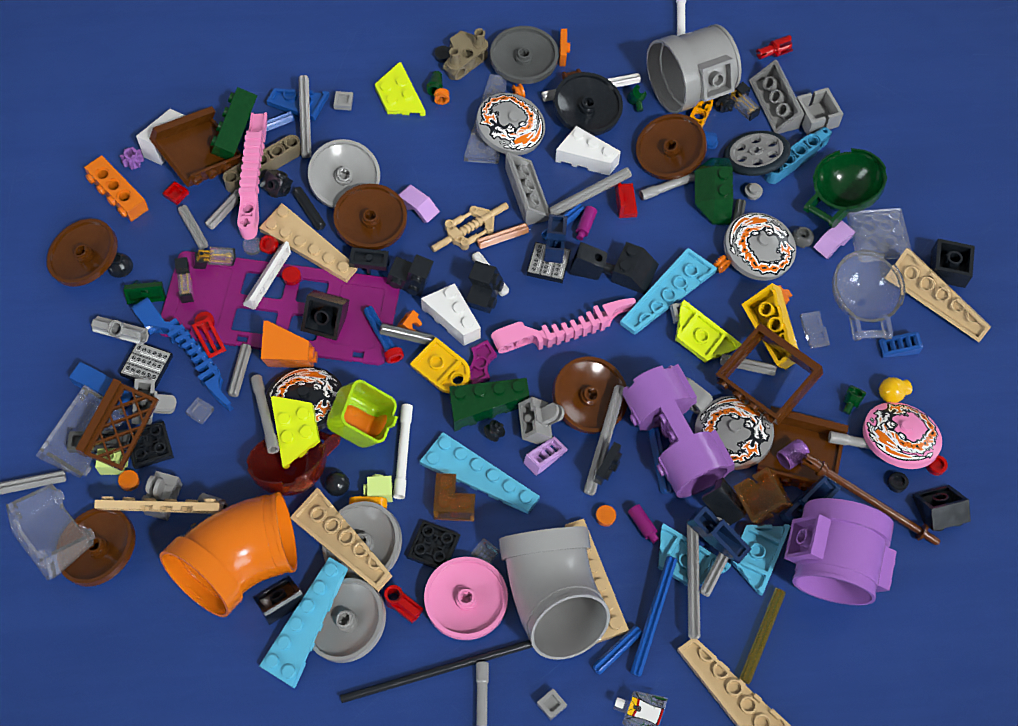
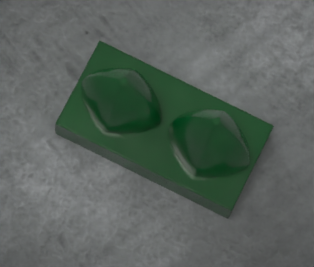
(138, 291)

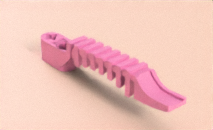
(248, 210)
(519, 335)

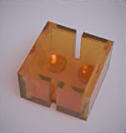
(763, 497)

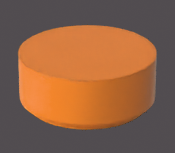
(129, 480)
(605, 515)

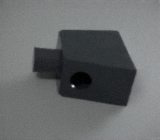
(590, 262)

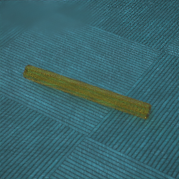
(762, 636)

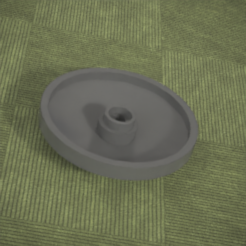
(524, 54)

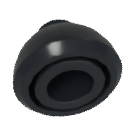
(121, 266)

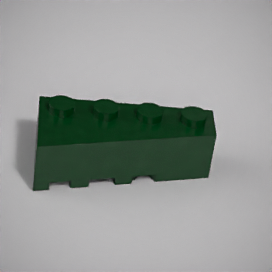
(234, 123)
(485, 400)

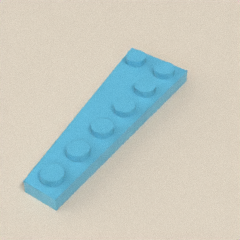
(677, 282)
(453, 458)
(296, 640)

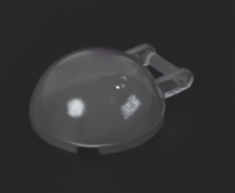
(868, 291)

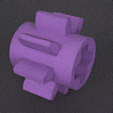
(132, 158)

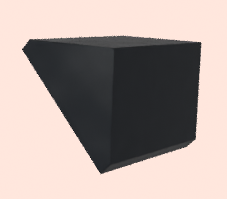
(279, 600)

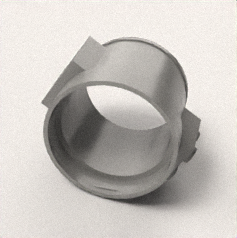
(693, 67)

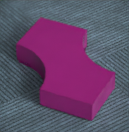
(482, 357)

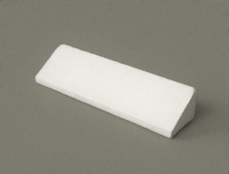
(267, 276)

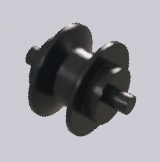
(725, 103)
(494, 430)

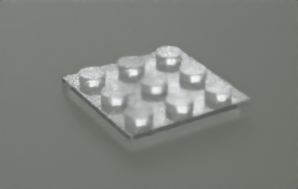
(880, 231)

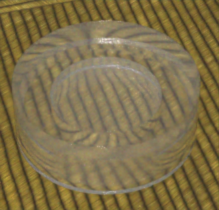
(251, 246)

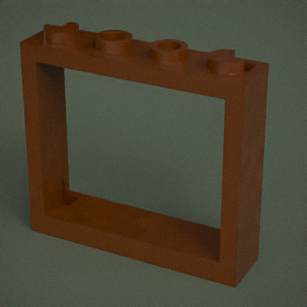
(791, 352)

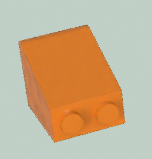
(285, 348)

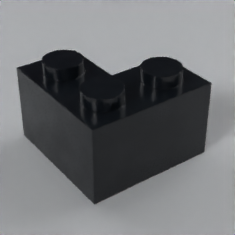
(410, 276)
(485, 287)

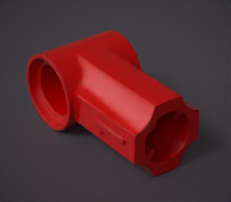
(403, 605)

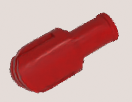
(776, 47)

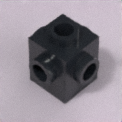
(276, 183)

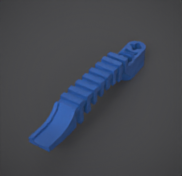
(208, 372)

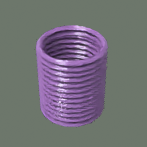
(792, 454)

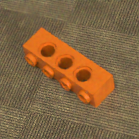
(116, 188)

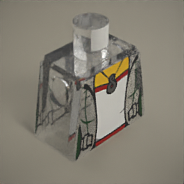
(641, 709)

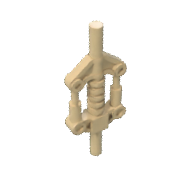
(456, 235)

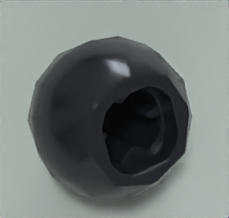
(337, 483)

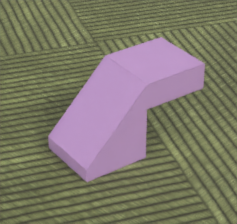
(419, 202)
(833, 239)

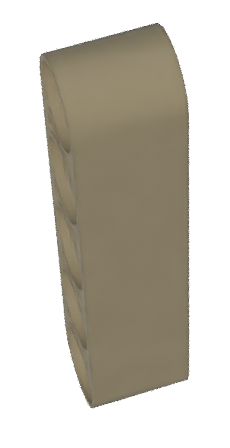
(272, 159)

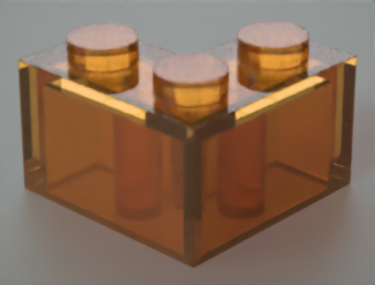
(448, 503)

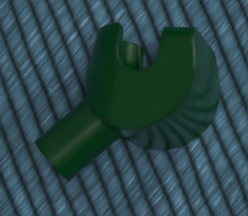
(636, 98)
(853, 398)

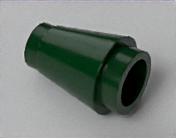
(434, 83)

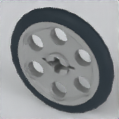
(757, 152)

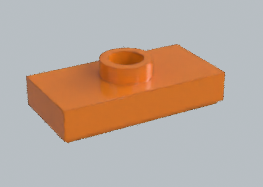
(564, 47)

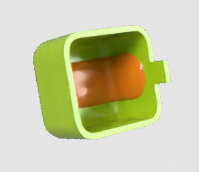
(362, 414)

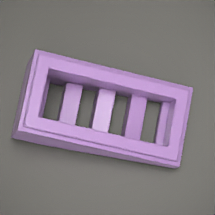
(538, 465)

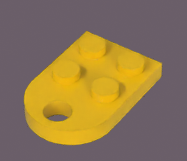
(441, 365)

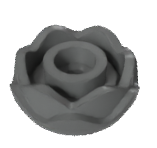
(804, 241)

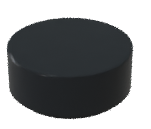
(442, 54)
(897, 482)

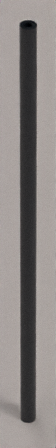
(435, 671)

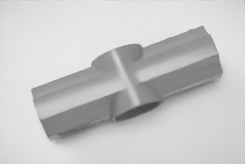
(127, 333)

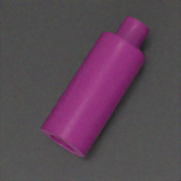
(586, 222)
(643, 523)

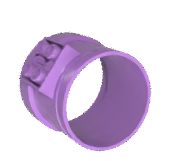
(841, 551)

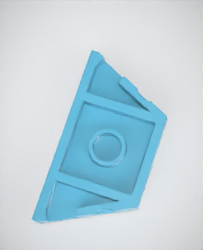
(675, 545)
(765, 547)

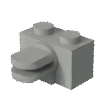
(166, 402)
(537, 419)
(162, 487)

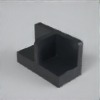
(369, 259)
(724, 502)

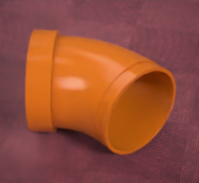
(233, 552)

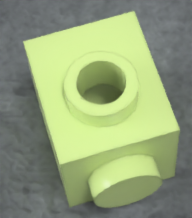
(104, 469)
(379, 487)

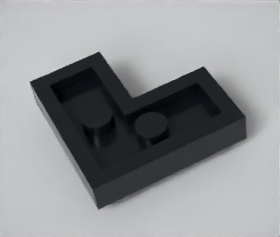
(609, 464)

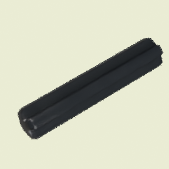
(309, 208)

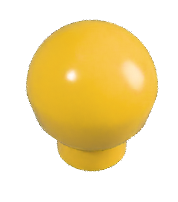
(894, 389)

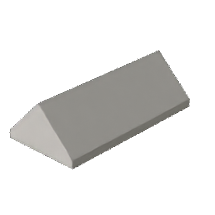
(777, 98)
(526, 189)

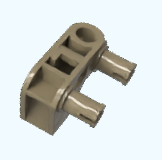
(466, 53)

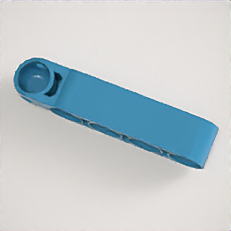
(800, 153)

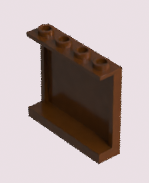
(188, 149)
(814, 434)

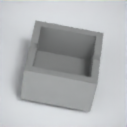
(822, 111)

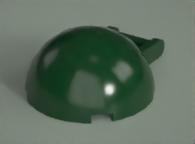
(847, 184)

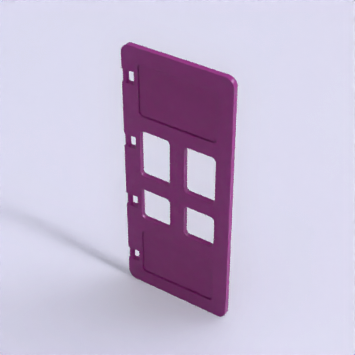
(220, 289)

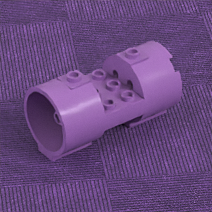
(692, 460)

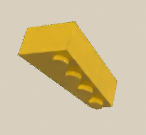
(770, 310)

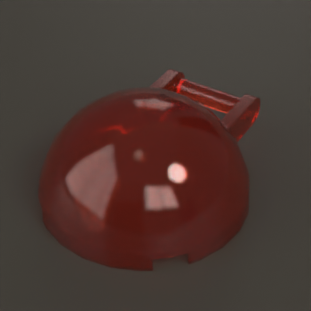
(302, 474)

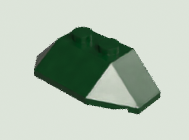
(715, 190)

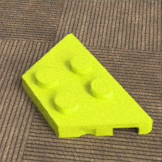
(398, 93)
(702, 335)
(295, 428)

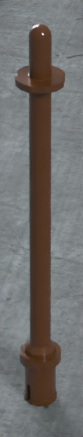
(822, 469)

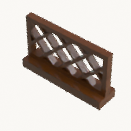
(104, 413)

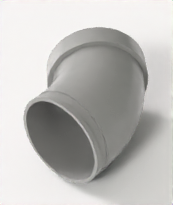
(555, 590)

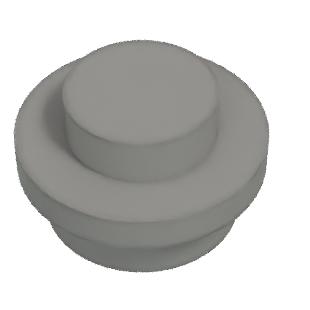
(753, 191)

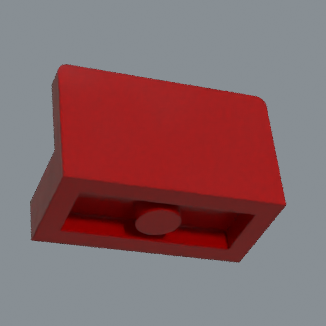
(626, 200)

